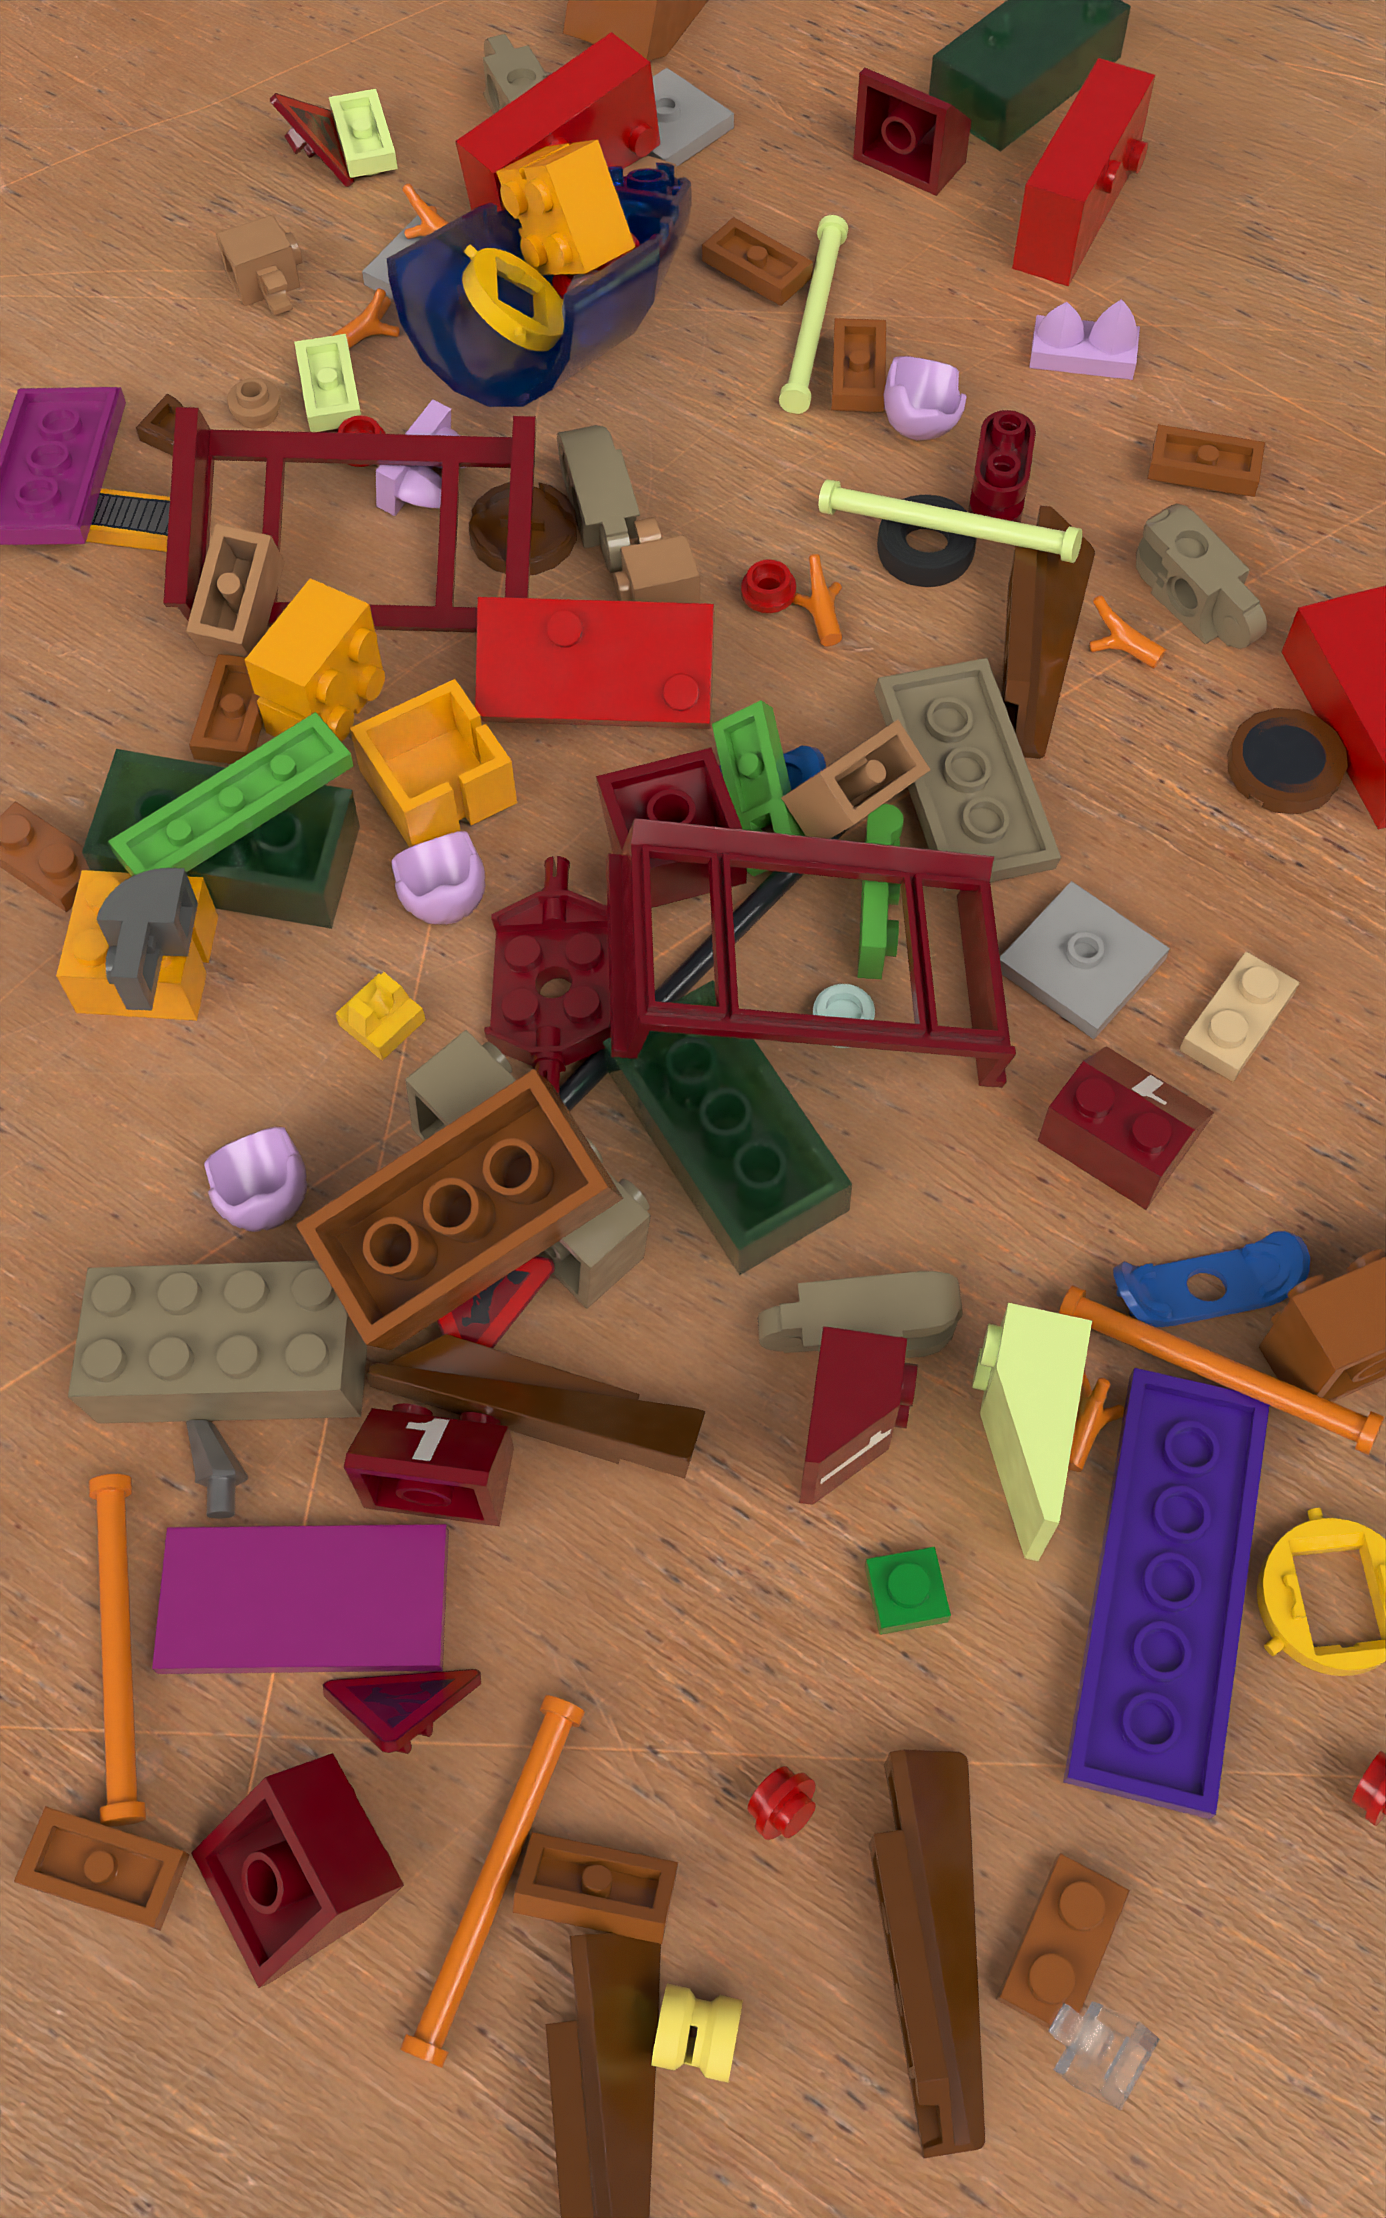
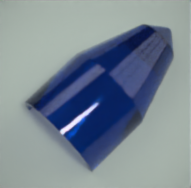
(597, 312)

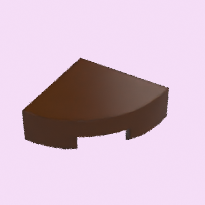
(159, 425)

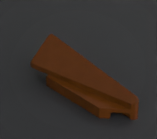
(1040, 632)
(544, 1403)
(931, 1943)
(606, 2078)

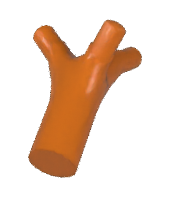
(428, 214)
(369, 322)
(822, 604)
(1125, 637)
(1090, 1420)

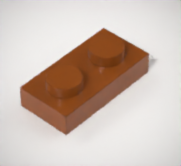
(757, 261)
(859, 365)
(1206, 460)
(228, 716)
(40, 855)
(102, 1868)
(595, 1887)
(1063, 1942)

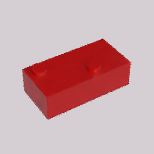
(593, 97)
(1083, 171)
(594, 662)
(1341, 667)

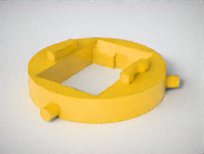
(481, 288)
(1283, 1605)

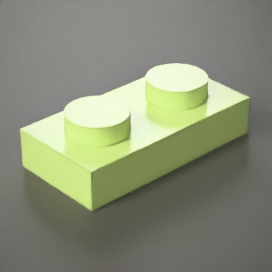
(363, 133)
(327, 381)

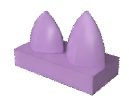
(1086, 347)
(415, 483)

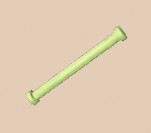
(795, 395)
(1066, 543)

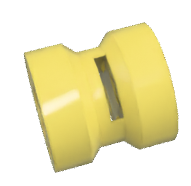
(715, 2037)

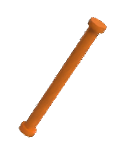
(1225, 1371)
(118, 1701)
(492, 1882)

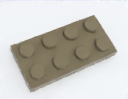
(978, 780)

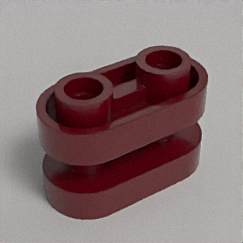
(1003, 466)

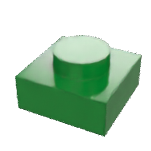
(907, 1590)

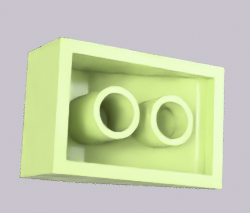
(1029, 1412)

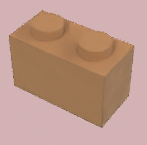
(235, 592)
(856, 783)

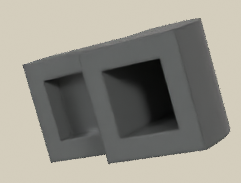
(142, 923)

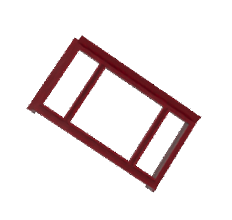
(192, 490)
(632, 961)

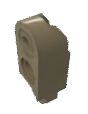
(508, 71)
(598, 491)
(1199, 578)
(903, 1305)

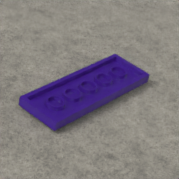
(1169, 1595)

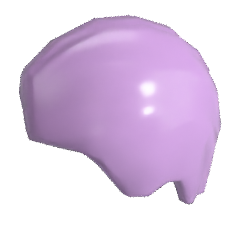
(922, 397)
(440, 878)
(257, 1180)

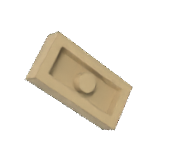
(1239, 1016)

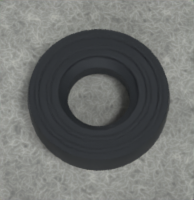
(920, 567)

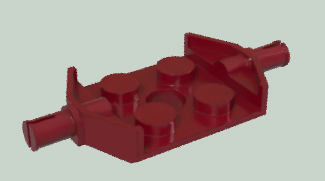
(545, 940)

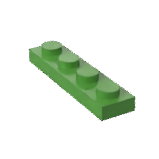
(235, 800)

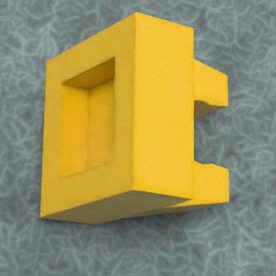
(381, 1015)

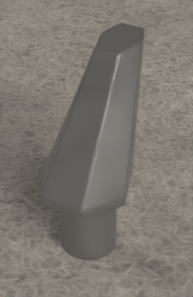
(215, 1468)

